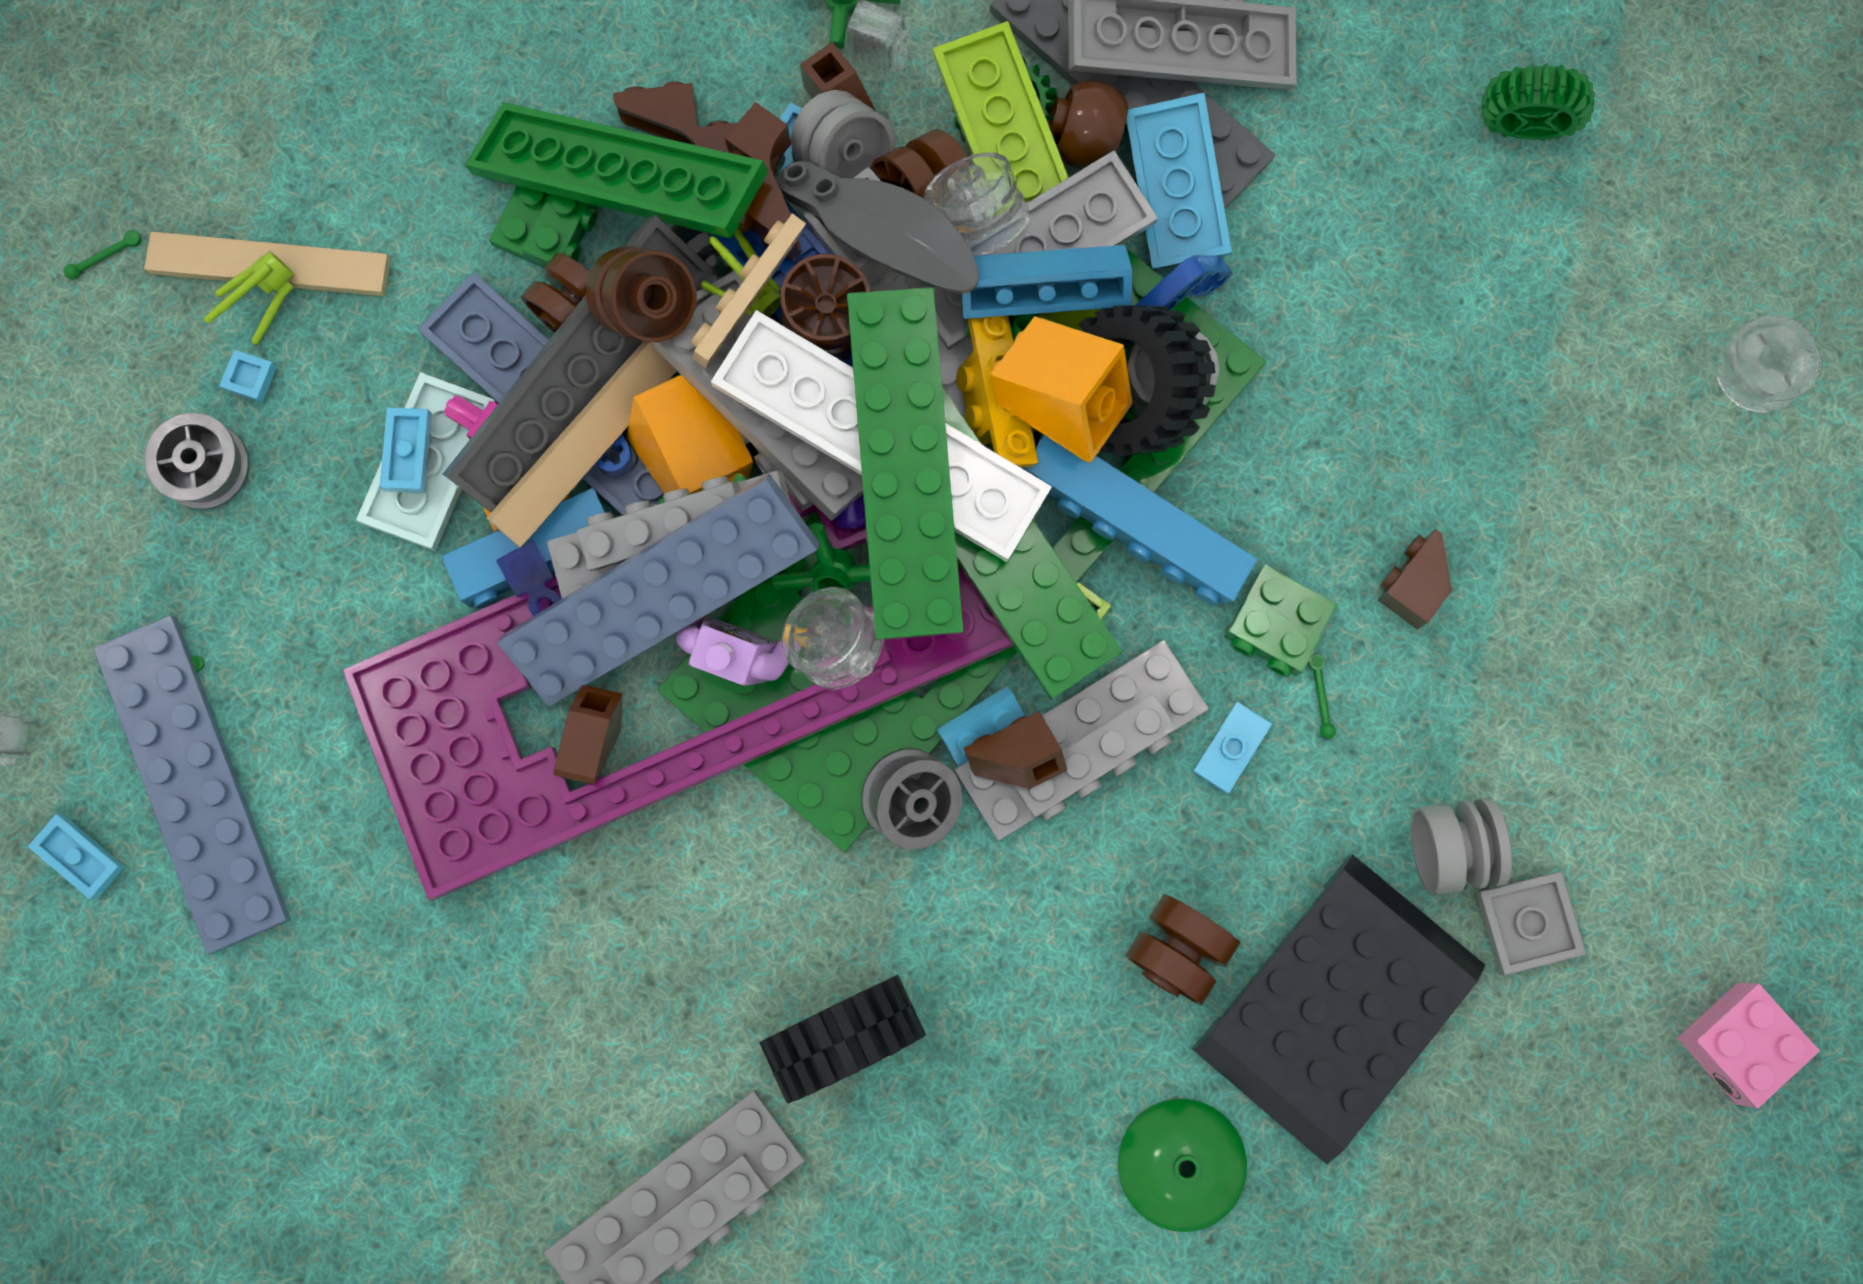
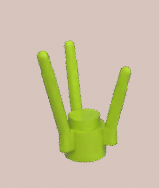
(268, 274)
(769, 298)

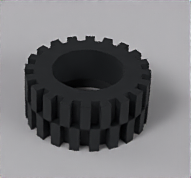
(1178, 375)
(842, 1039)

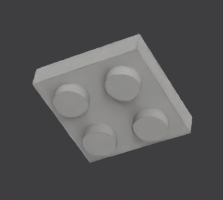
(1530, 923)

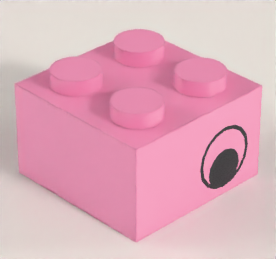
(1748, 1044)

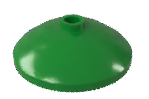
(1151, 1161)

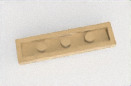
(756, 275)

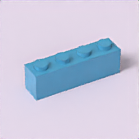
(1050, 282)
(475, 568)

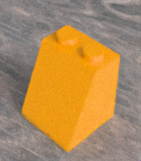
(1065, 385)
(684, 438)

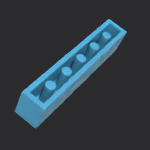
(1143, 522)

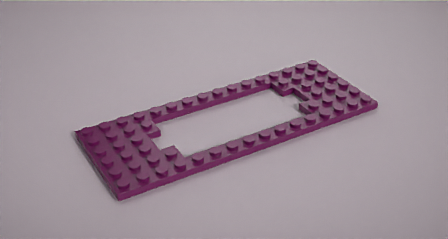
(482, 807)

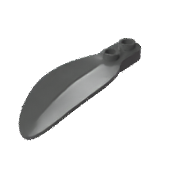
(885, 225)

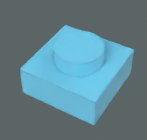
(248, 376)

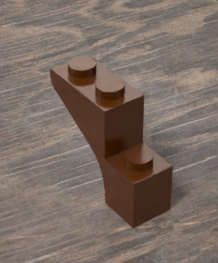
(670, 114)
(763, 138)

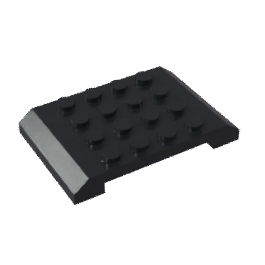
(1340, 1010)

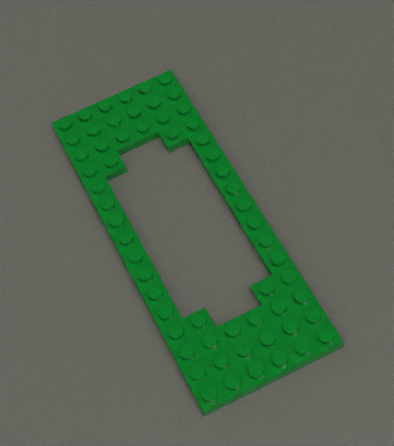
(827, 769)

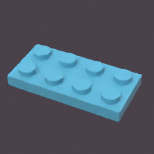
(1179, 180)

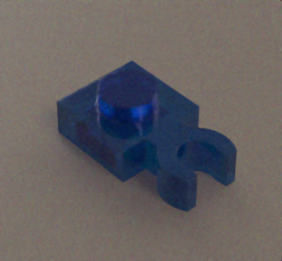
(527, 573)

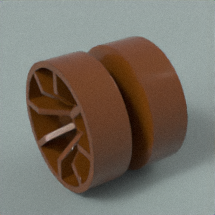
(918, 161)
(641, 293)
(817, 303)
(1176, 958)

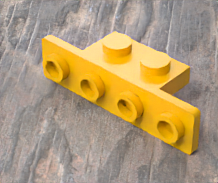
(988, 420)

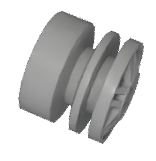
(1461, 846)

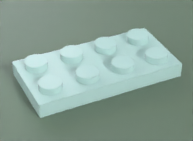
(424, 516)

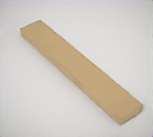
(225, 258)
(579, 446)

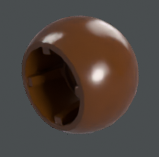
(1088, 122)

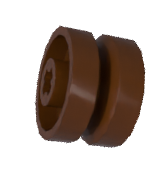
(556, 302)

